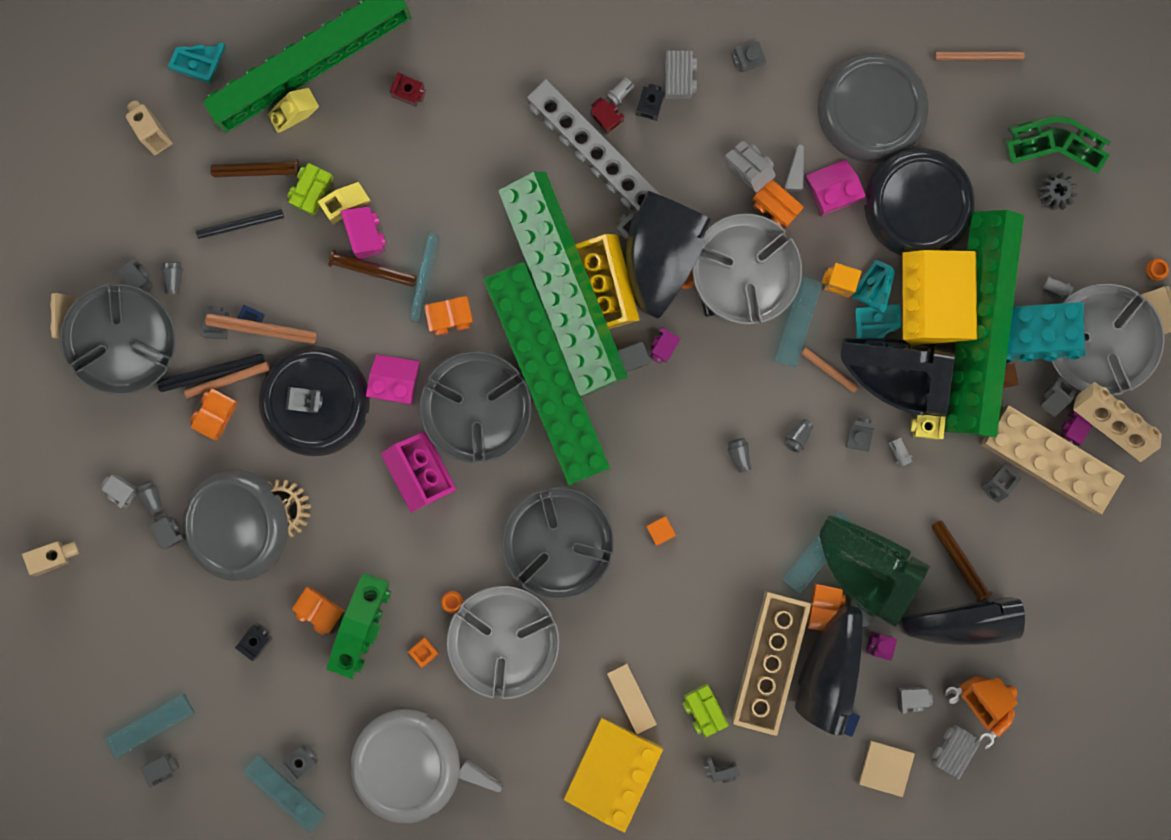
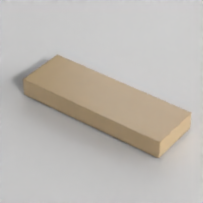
(631, 698)

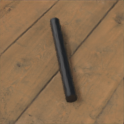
(239, 224)

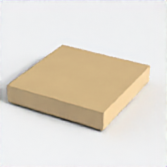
(886, 768)

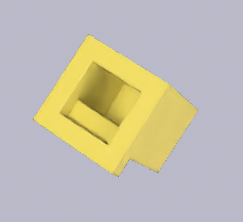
(937, 427)

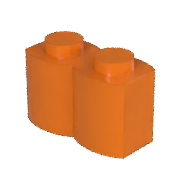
(448, 315)
(213, 414)
(824, 605)
(318, 610)

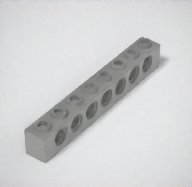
(547, 94)

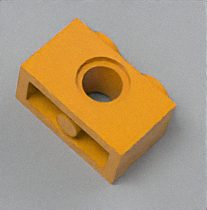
(841, 280)

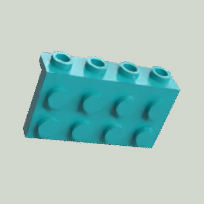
(1047, 332)

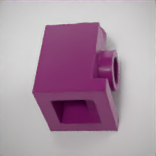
(664, 346)
(1075, 429)
(881, 646)

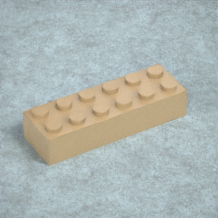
(1053, 461)
(771, 663)

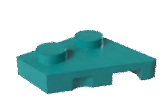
(197, 61)
(875, 286)
(875, 324)

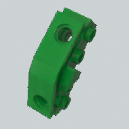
(1056, 140)
(359, 626)

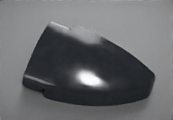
(662, 250)
(902, 373)
(968, 625)
(832, 673)

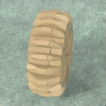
(295, 496)

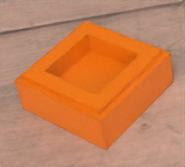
(661, 530)
(423, 652)

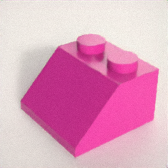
(835, 187)
(363, 232)
(393, 379)

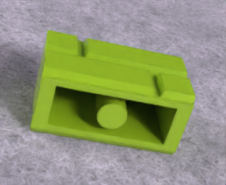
(310, 189)
(705, 710)

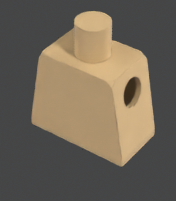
(147, 128)
(40, 561)

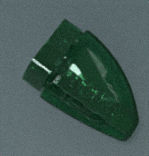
(871, 568)

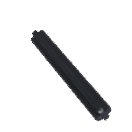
(209, 373)

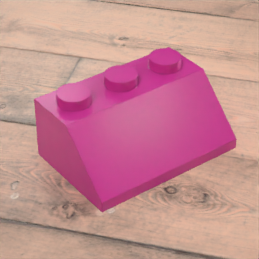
(418, 471)

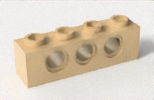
(1117, 421)

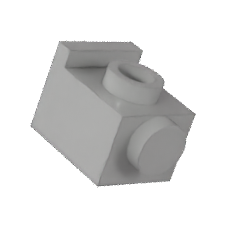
(118, 490)
(914, 698)

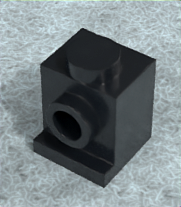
(647, 109)
(263, 639)

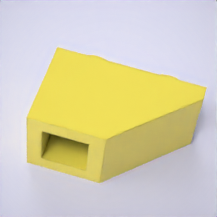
(293, 109)
(344, 198)

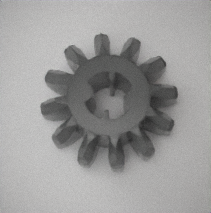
(1058, 183)

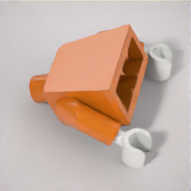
(990, 703)

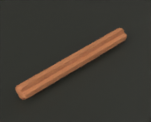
(260, 328)

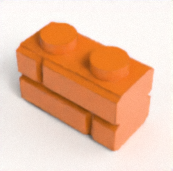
(777, 204)

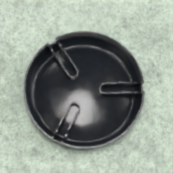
(919, 201)
(342, 407)

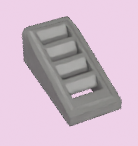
(794, 180)
(474, 774)

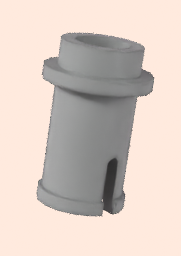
(620, 91)
(1058, 287)
(900, 452)

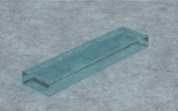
(424, 278)
(798, 322)
(809, 563)
(149, 725)
(284, 793)

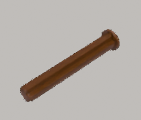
(255, 169)
(372, 269)
(961, 561)

